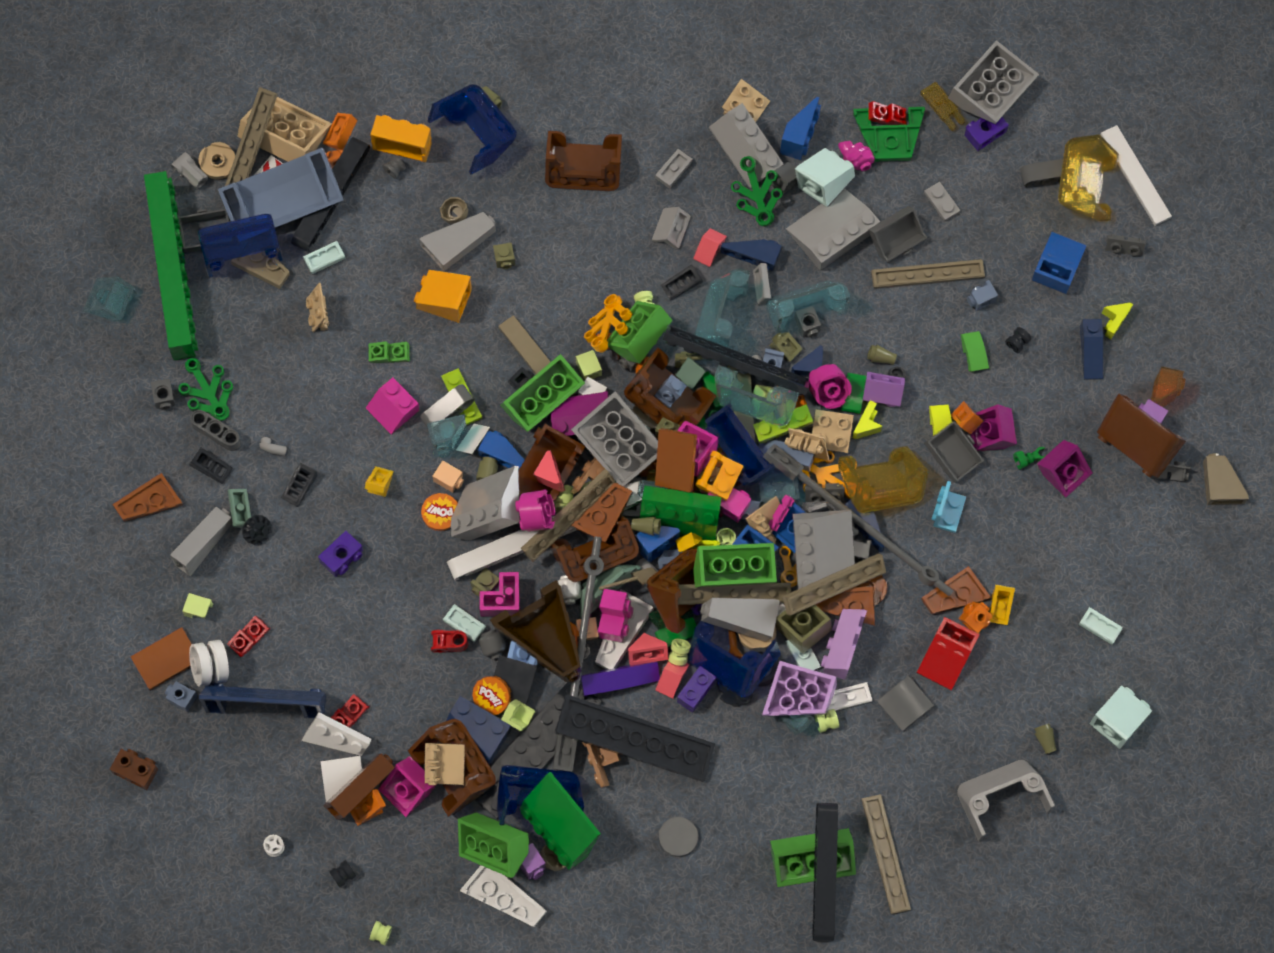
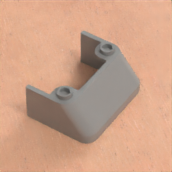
(974, 791)

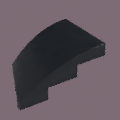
(518, 677)

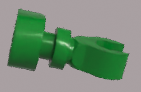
(1028, 458)

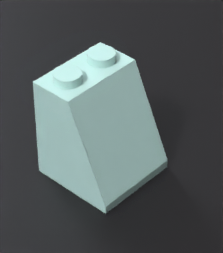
(824, 175)
(1121, 716)

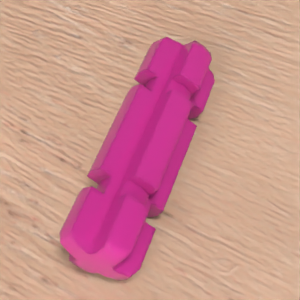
(781, 512)

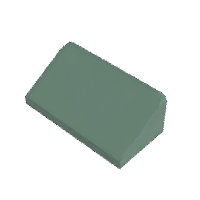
(690, 373)
(239, 506)

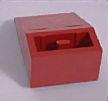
(948, 653)

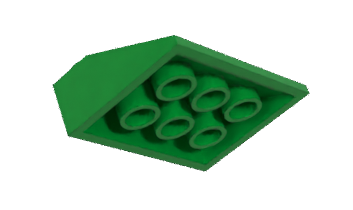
(682, 510)
(560, 822)

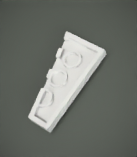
(611, 651)
(503, 895)

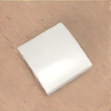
(338, 773)

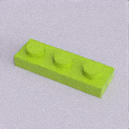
(454, 379)
(800, 418)

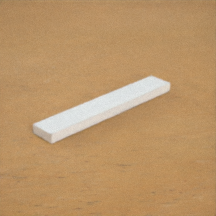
(1137, 177)

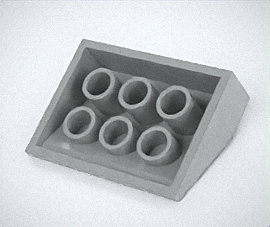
(993, 84)
(833, 229)
(617, 439)
(487, 505)
(822, 544)

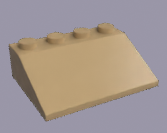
(290, 133)

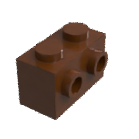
(133, 768)

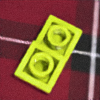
(939, 417)

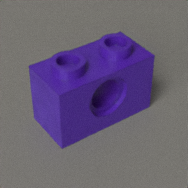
(981, 138)
(343, 543)
(696, 689)

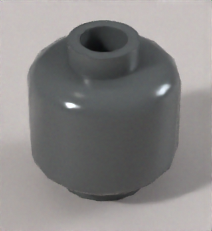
(492, 644)

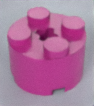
(829, 386)
(535, 511)

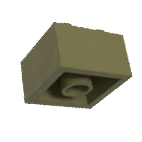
(804, 627)

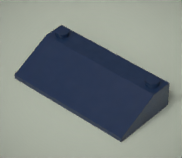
(215, 698)

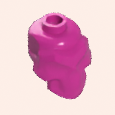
(857, 154)

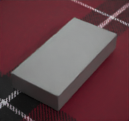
(761, 284)

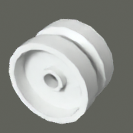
(209, 663)

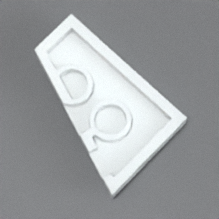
(335, 735)

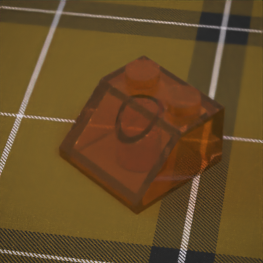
(1167, 386)

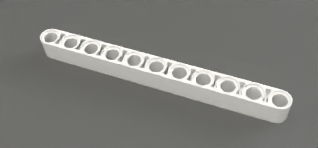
(509, 546)

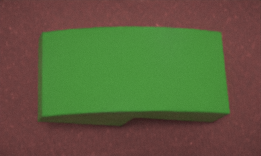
(975, 351)
(387, 353)

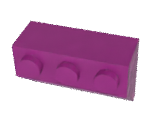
(574, 410)

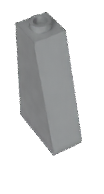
(457, 240)
(201, 540)
(744, 616)

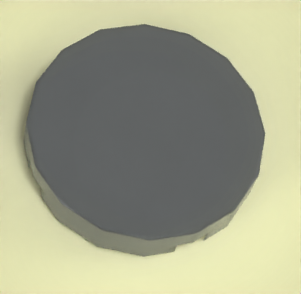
(678, 836)

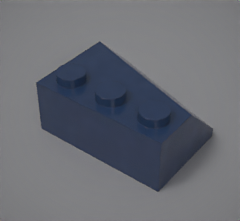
(485, 729)

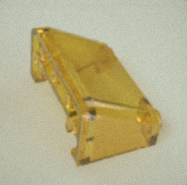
(1082, 175)
(886, 483)

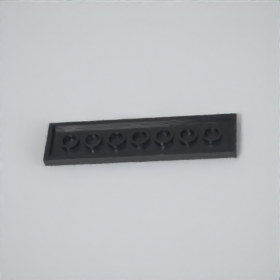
(729, 357)
(634, 738)
(533, 746)

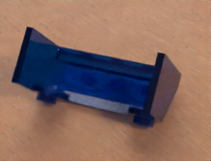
(483, 118)
(238, 240)
(739, 445)
(736, 674)
(519, 782)

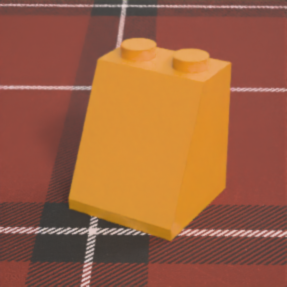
(444, 294)

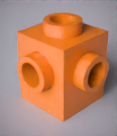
(975, 616)

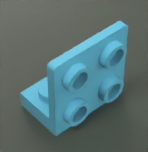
(949, 510)

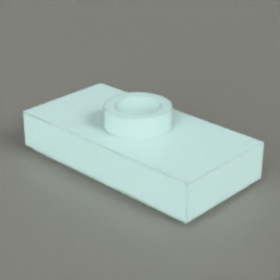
(324, 257)
(464, 622)
(1100, 626)
(806, 660)

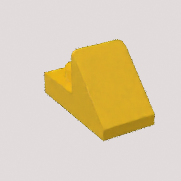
(379, 481)
(1001, 604)

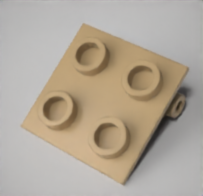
(751, 99)
(317, 306)
(834, 428)
(808, 442)
(760, 518)
(444, 763)

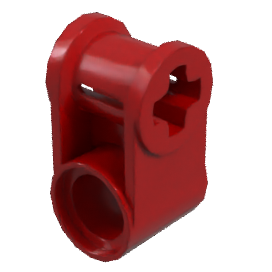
(447, 641)

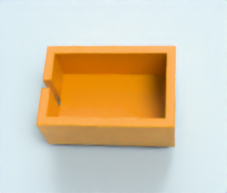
(401, 138)

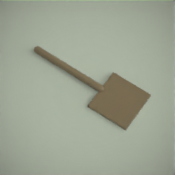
(642, 576)

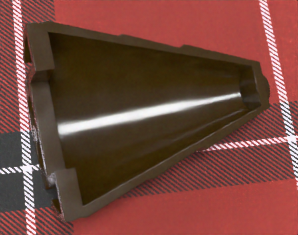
(544, 633)

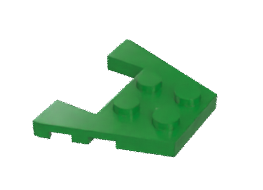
(890, 141)

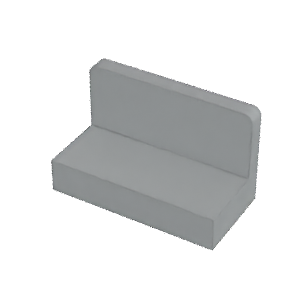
(671, 226)

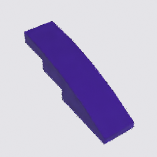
(620, 678)

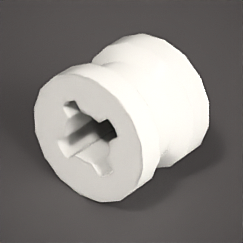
(272, 842)

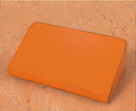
(340, 131)

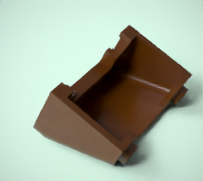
(583, 164)
(644, 385)
(1139, 436)
(563, 449)
(619, 549)
(665, 589)
(477, 772)

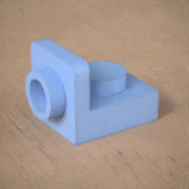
(520, 655)

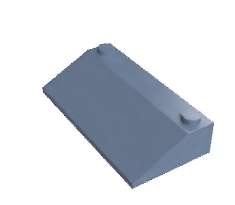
(285, 190)

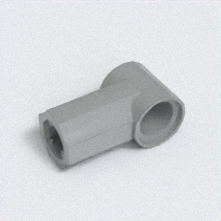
(187, 167)

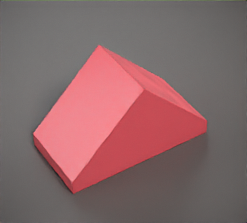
(709, 247)
(548, 472)
(647, 650)
(671, 679)

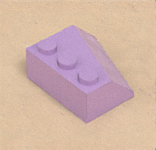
(843, 643)
(799, 691)

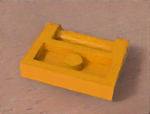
(725, 479)

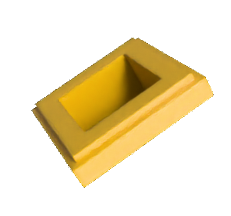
(687, 541)

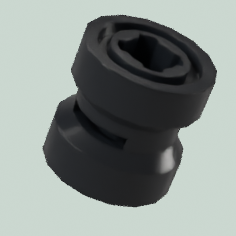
(1018, 340)
(342, 873)

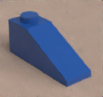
(499, 448)

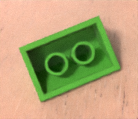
(643, 331)

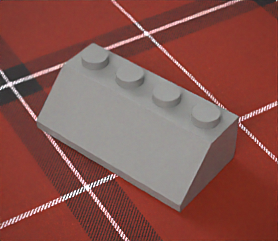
(741, 138)

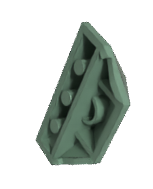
(606, 577)

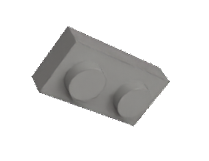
(673, 168)
(942, 201)

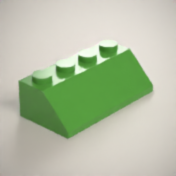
(542, 393)
(735, 565)
(492, 844)
(795, 858)

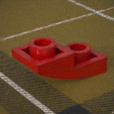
(888, 114)
(248, 636)
(351, 711)

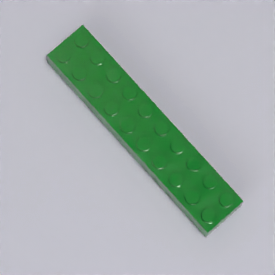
(171, 266)

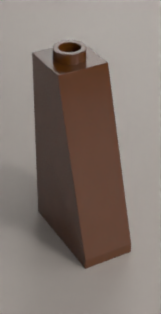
(359, 786)

